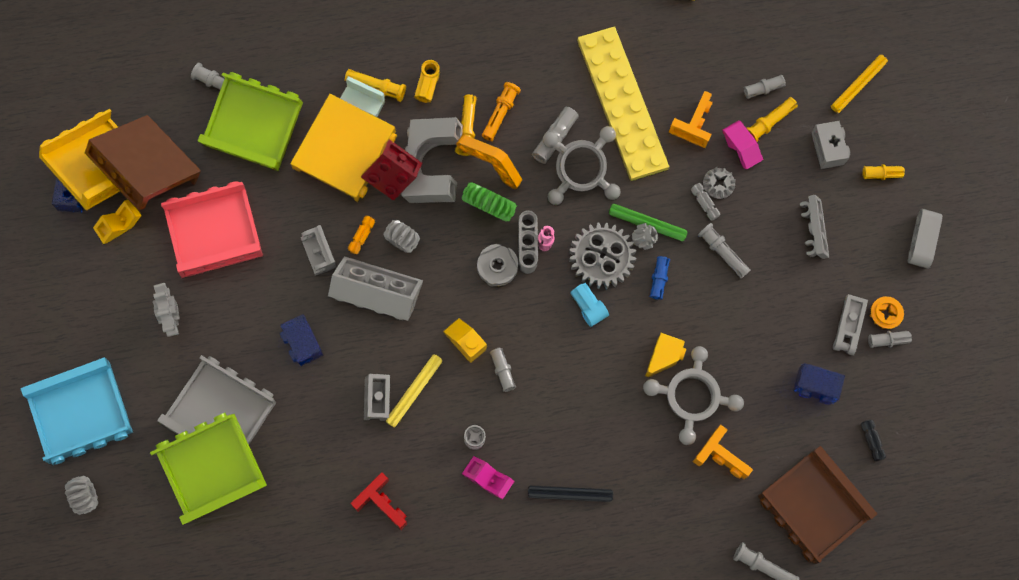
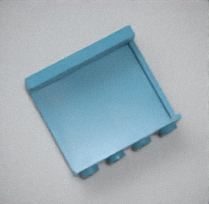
(77, 411)

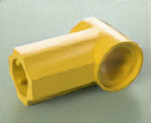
(427, 82)

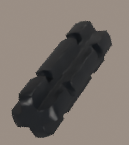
(873, 440)

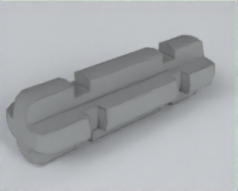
(705, 201)

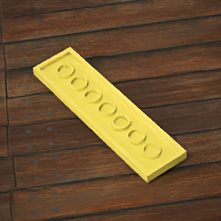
(623, 103)

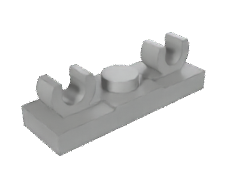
(816, 227)

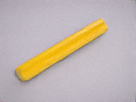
(859, 83)

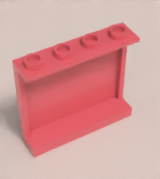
(212, 229)

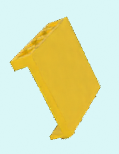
(342, 146)
(71, 165)

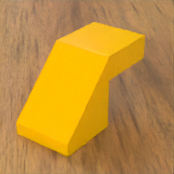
(117, 223)

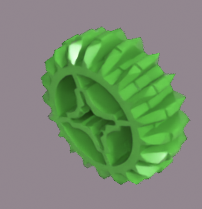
(488, 201)

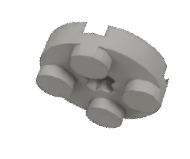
(500, 254)

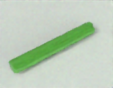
(638, 218)

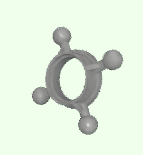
(551, 140)
(699, 355)

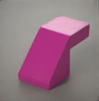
(741, 140)
(487, 477)

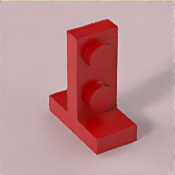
(380, 501)

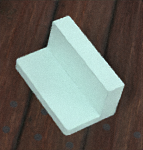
(363, 96)

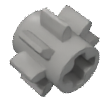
(644, 236)

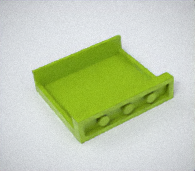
(252, 121)
(209, 466)

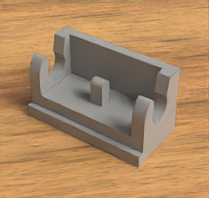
(318, 250)

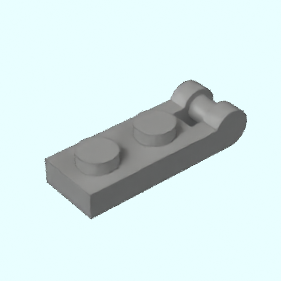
(850, 324)

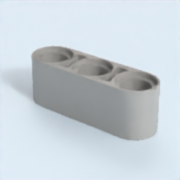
(527, 232)
(925, 238)

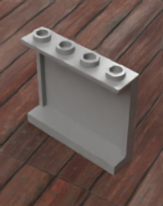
(214, 392)

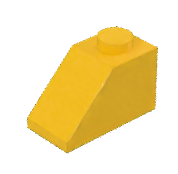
(466, 340)
(665, 354)

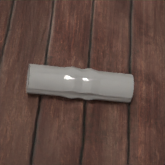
(560, 127)

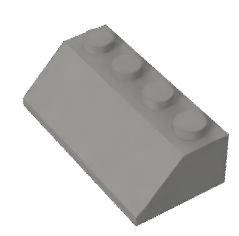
(375, 288)

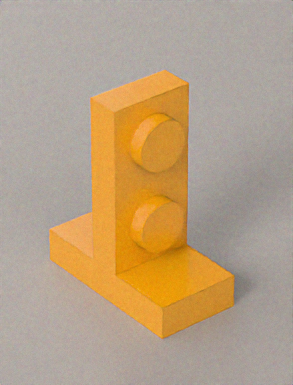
(692, 132)
(722, 456)

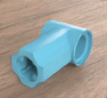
(592, 309)

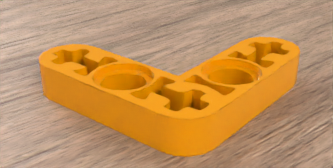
(493, 155)

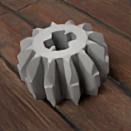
(401, 236)
(81, 495)

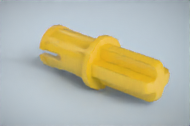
(883, 172)

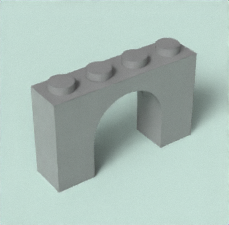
(422, 137)

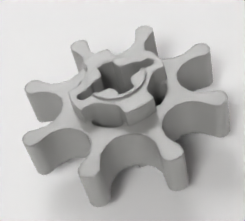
(166, 309)

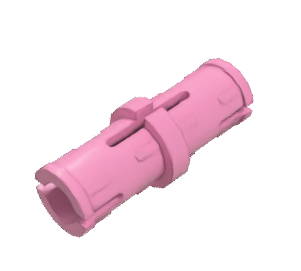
(545, 238)

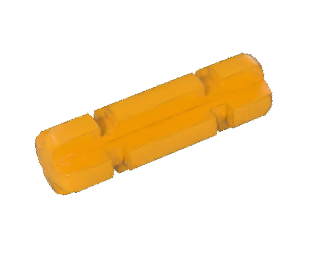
(361, 235)

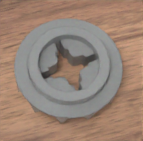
(719, 191)

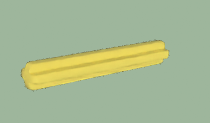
(414, 390)

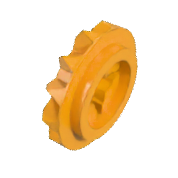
(894, 308)

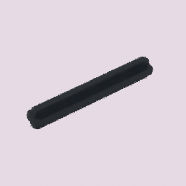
(570, 493)

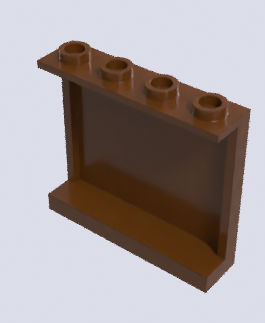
(141, 160)
(816, 505)

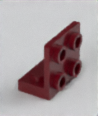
(392, 170)

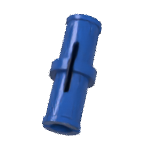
(659, 278)

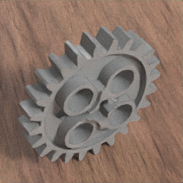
(595, 271)

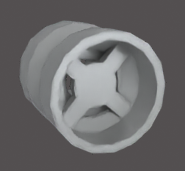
(474, 433)

